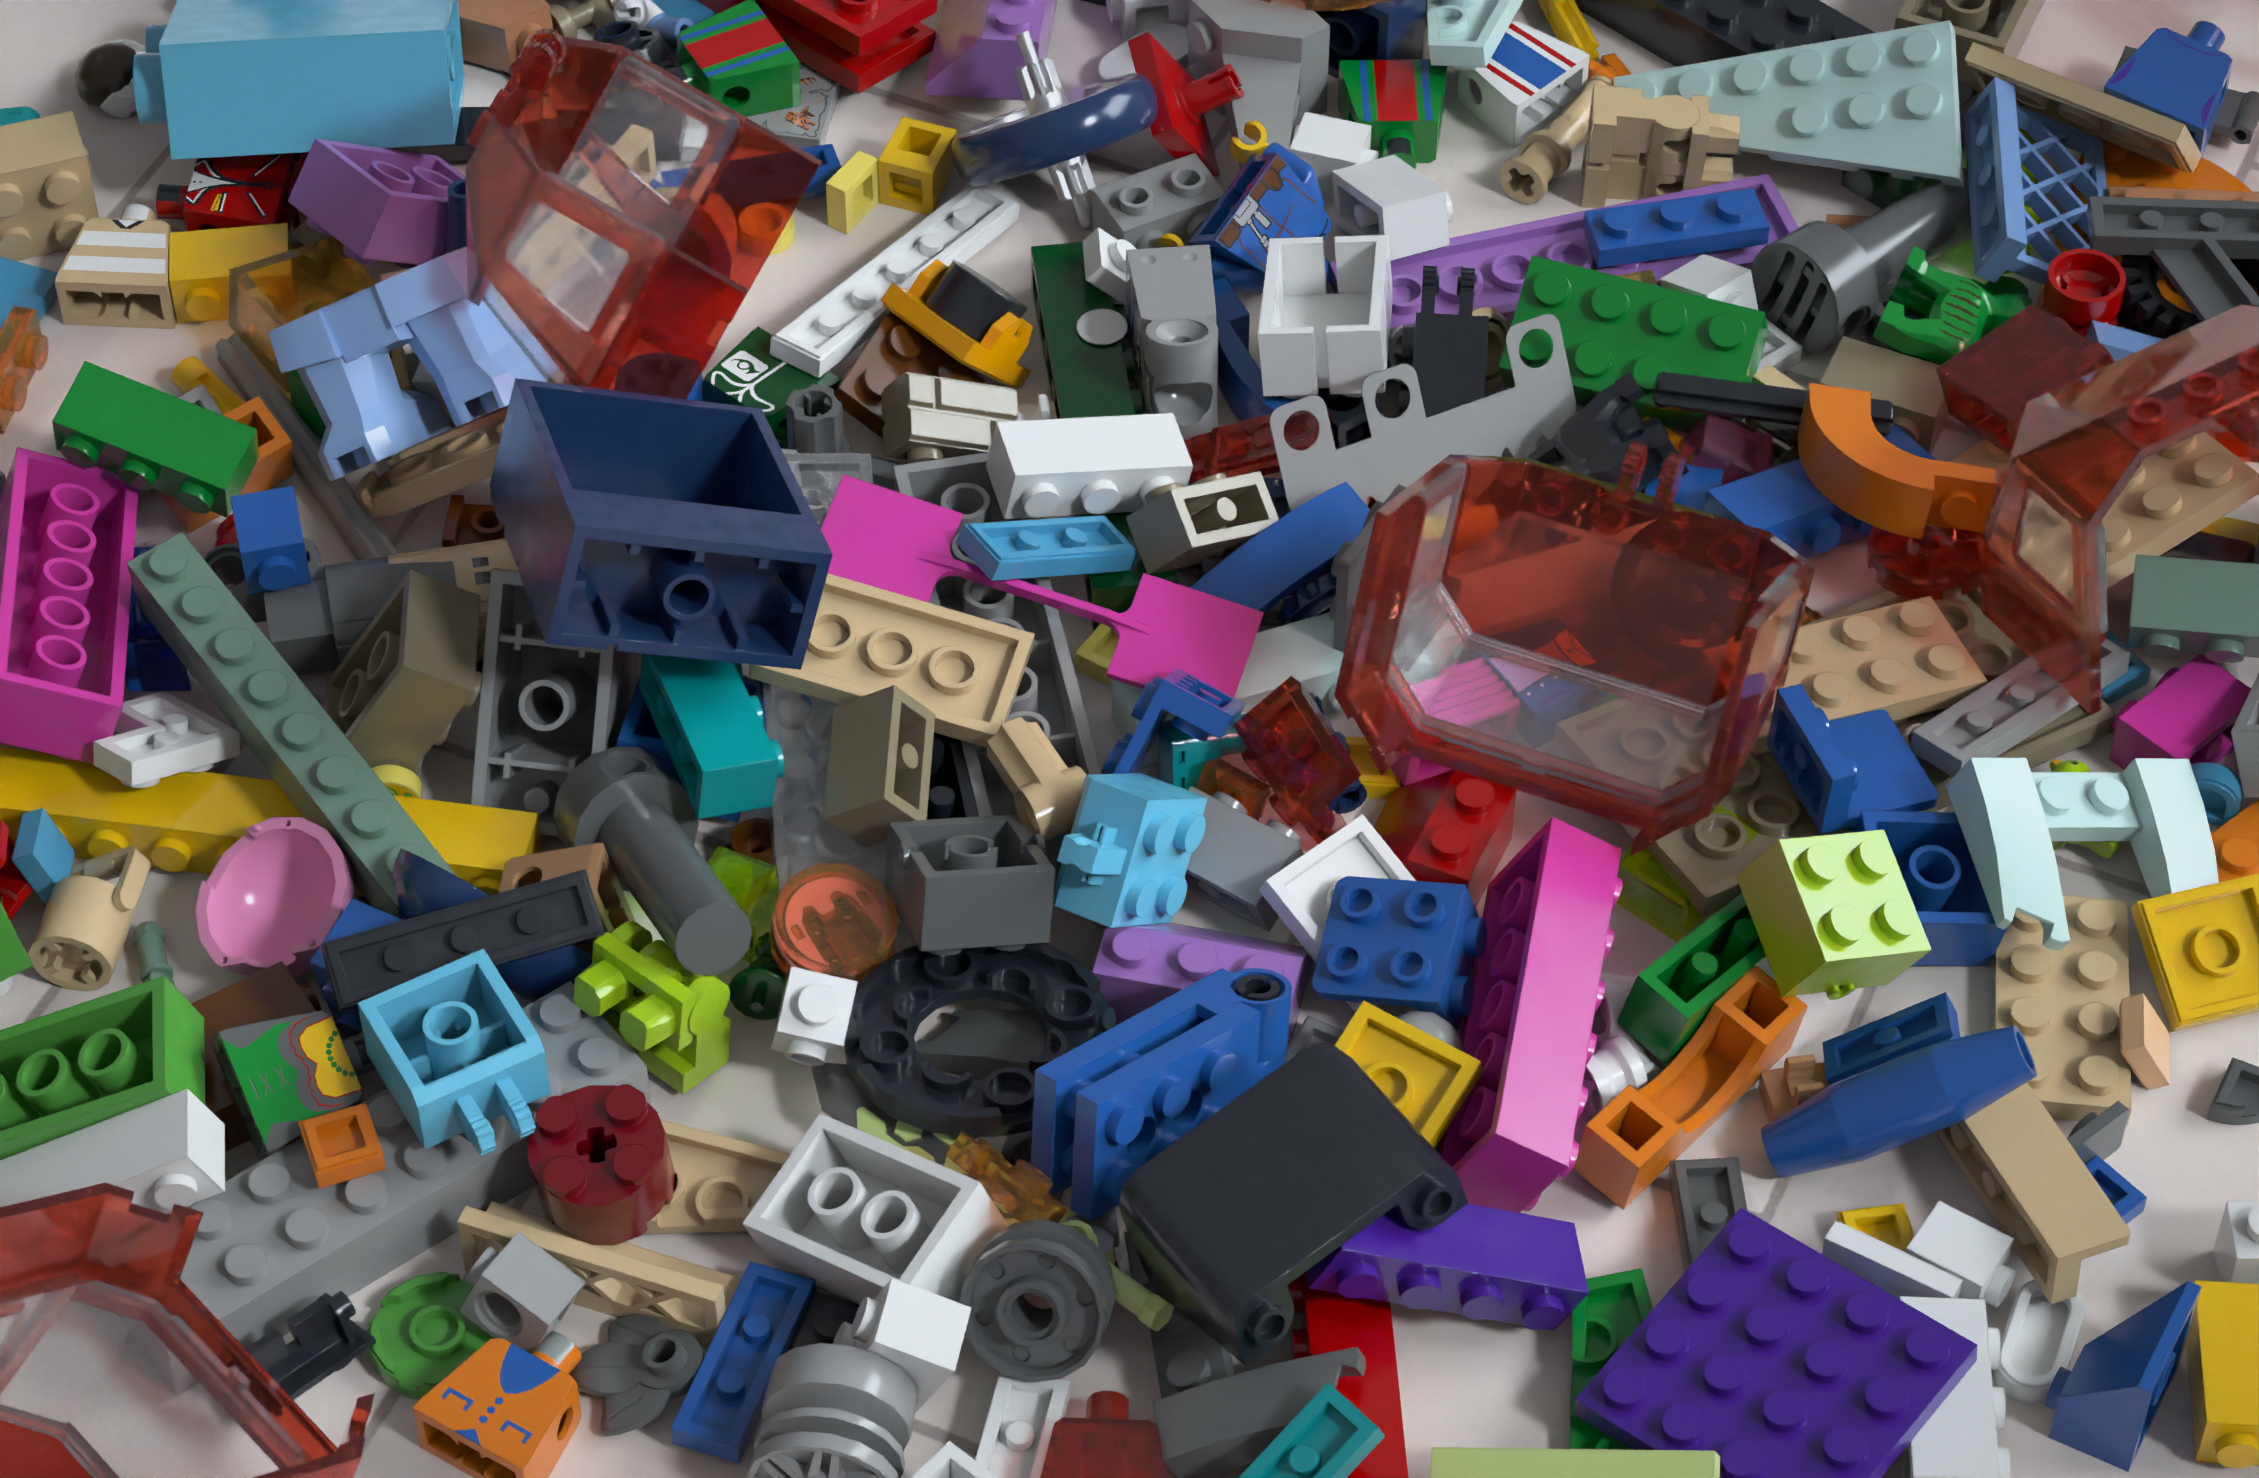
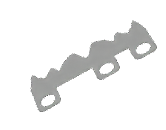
(1412, 444)

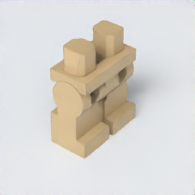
(1653, 145)

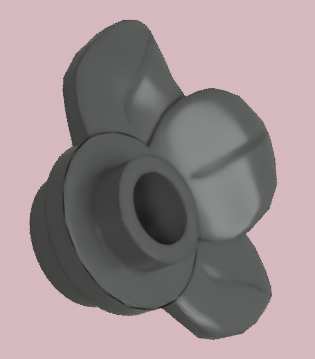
(638, 1371)

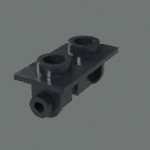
(321, 1344)

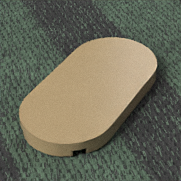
(434, 467)

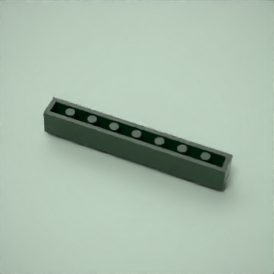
(1086, 383)

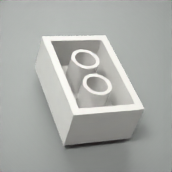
(870, 1213)

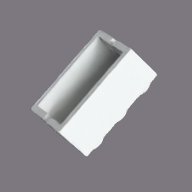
(1322, 337)

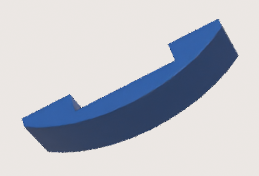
(1237, 371)
(1288, 551)

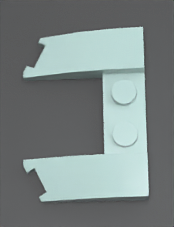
(2016, 814)

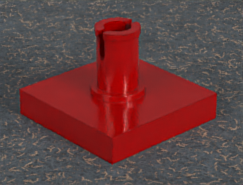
(1182, 100)

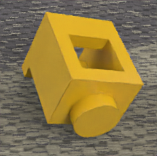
(916, 165)

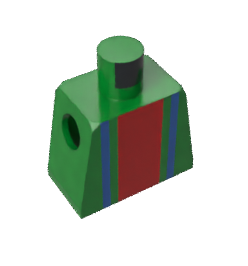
(740, 61)
(1400, 103)

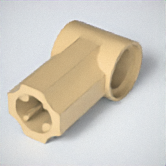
(1041, 782)

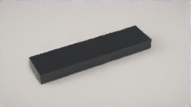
(504, 924)

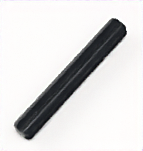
(1746, 400)

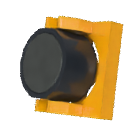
(966, 319)

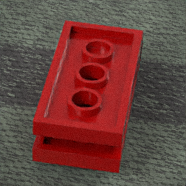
(850, 39)

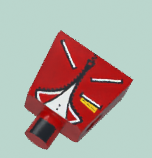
(231, 193)

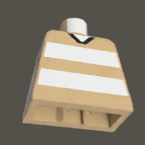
(118, 273)

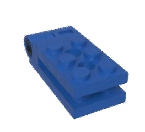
(1154, 1081)

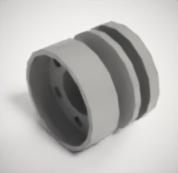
(834, 1415)

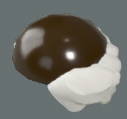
(106, 76)

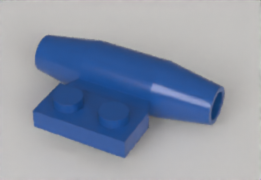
(1896, 1086)

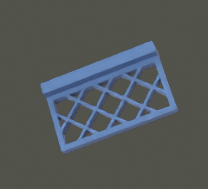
(2001, 187)

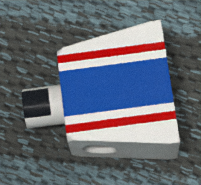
(1523, 83)

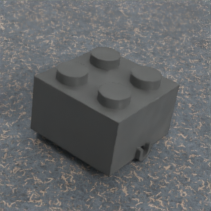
(970, 883)

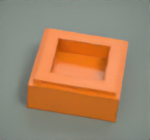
(342, 1145)

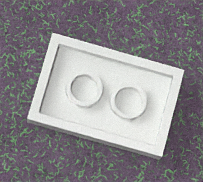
(1305, 887)

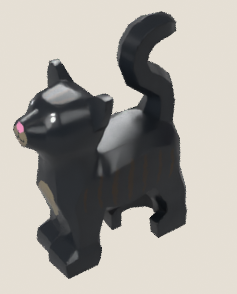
(1599, 434)

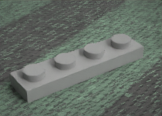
(2004, 712)

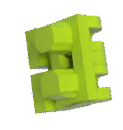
(657, 1005)

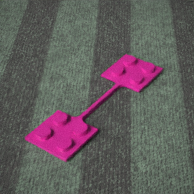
(906, 547)

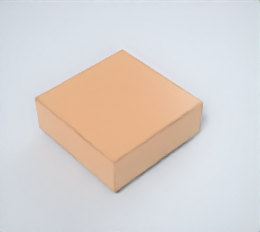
(2144, 1041)

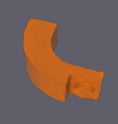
(1878, 480)

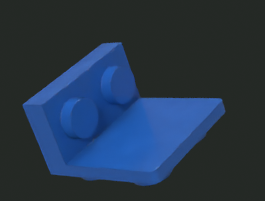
(1197, 709)
(1845, 762)

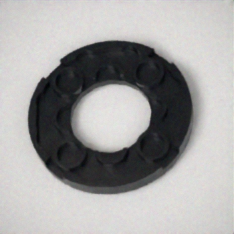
(916, 983)

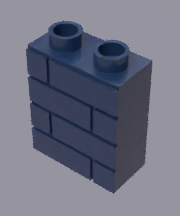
(657, 525)

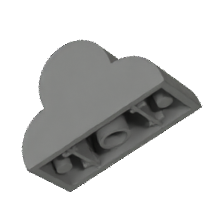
(540, 706)

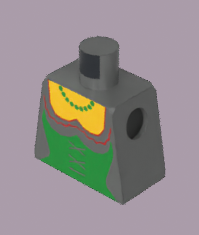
(290, 1073)

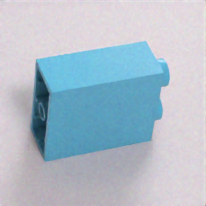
(302, 70)

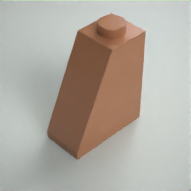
(499, 29)

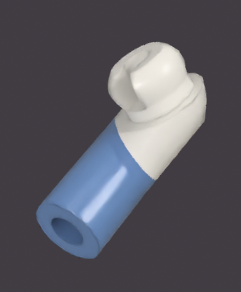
(650, 15)

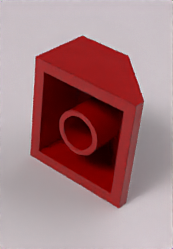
(1450, 828)

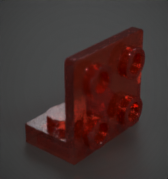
(1299, 758)

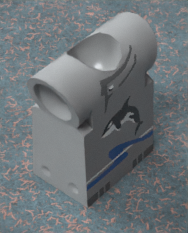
(1174, 333)

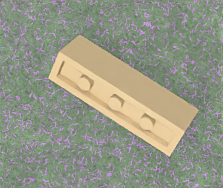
(2036, 1189)

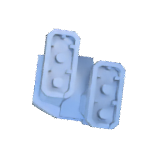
(351, 378)

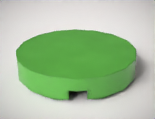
(423, 1333)

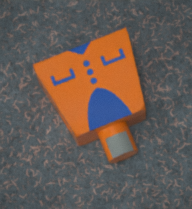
(504, 1410)

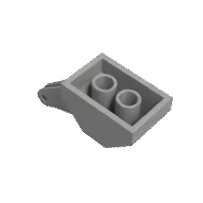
(1276, 54)

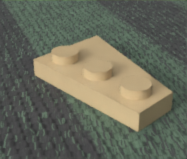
(714, 1181)

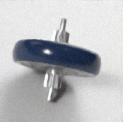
(1055, 129)

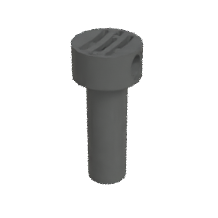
(1828, 278)
(650, 836)

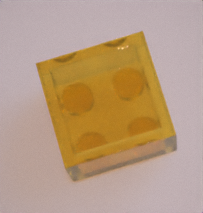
(286, 288)

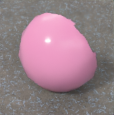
(274, 897)

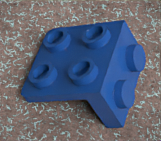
(1401, 945)

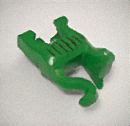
(1953, 307)

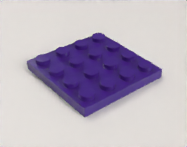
(1777, 1364)

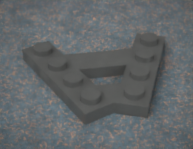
(2187, 242)

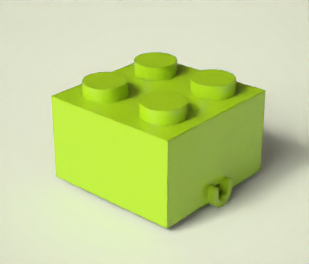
(1833, 913)

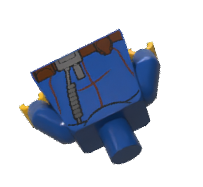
(1267, 200)

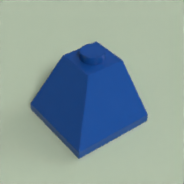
(2122, 1380)

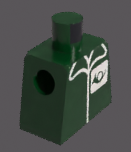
(759, 380)

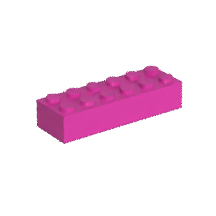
(63, 603)
(1534, 1017)

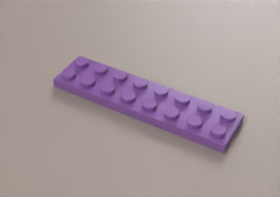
(1504, 255)

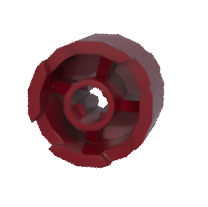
(601, 1163)

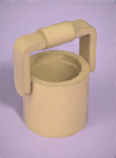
(89, 920)

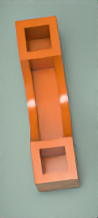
(1653, 1125)

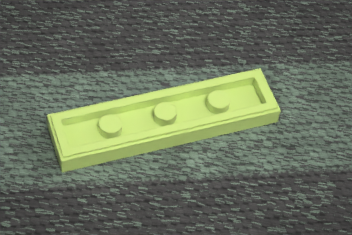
(1572, 1463)

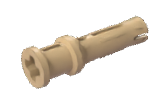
(1549, 150)

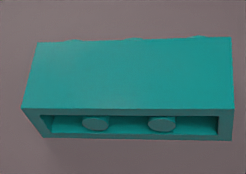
(712, 733)

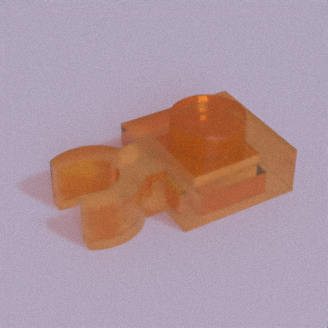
(1017, 1188)

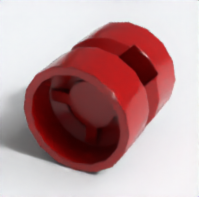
(2084, 288)

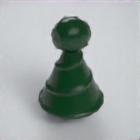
(760, 986)

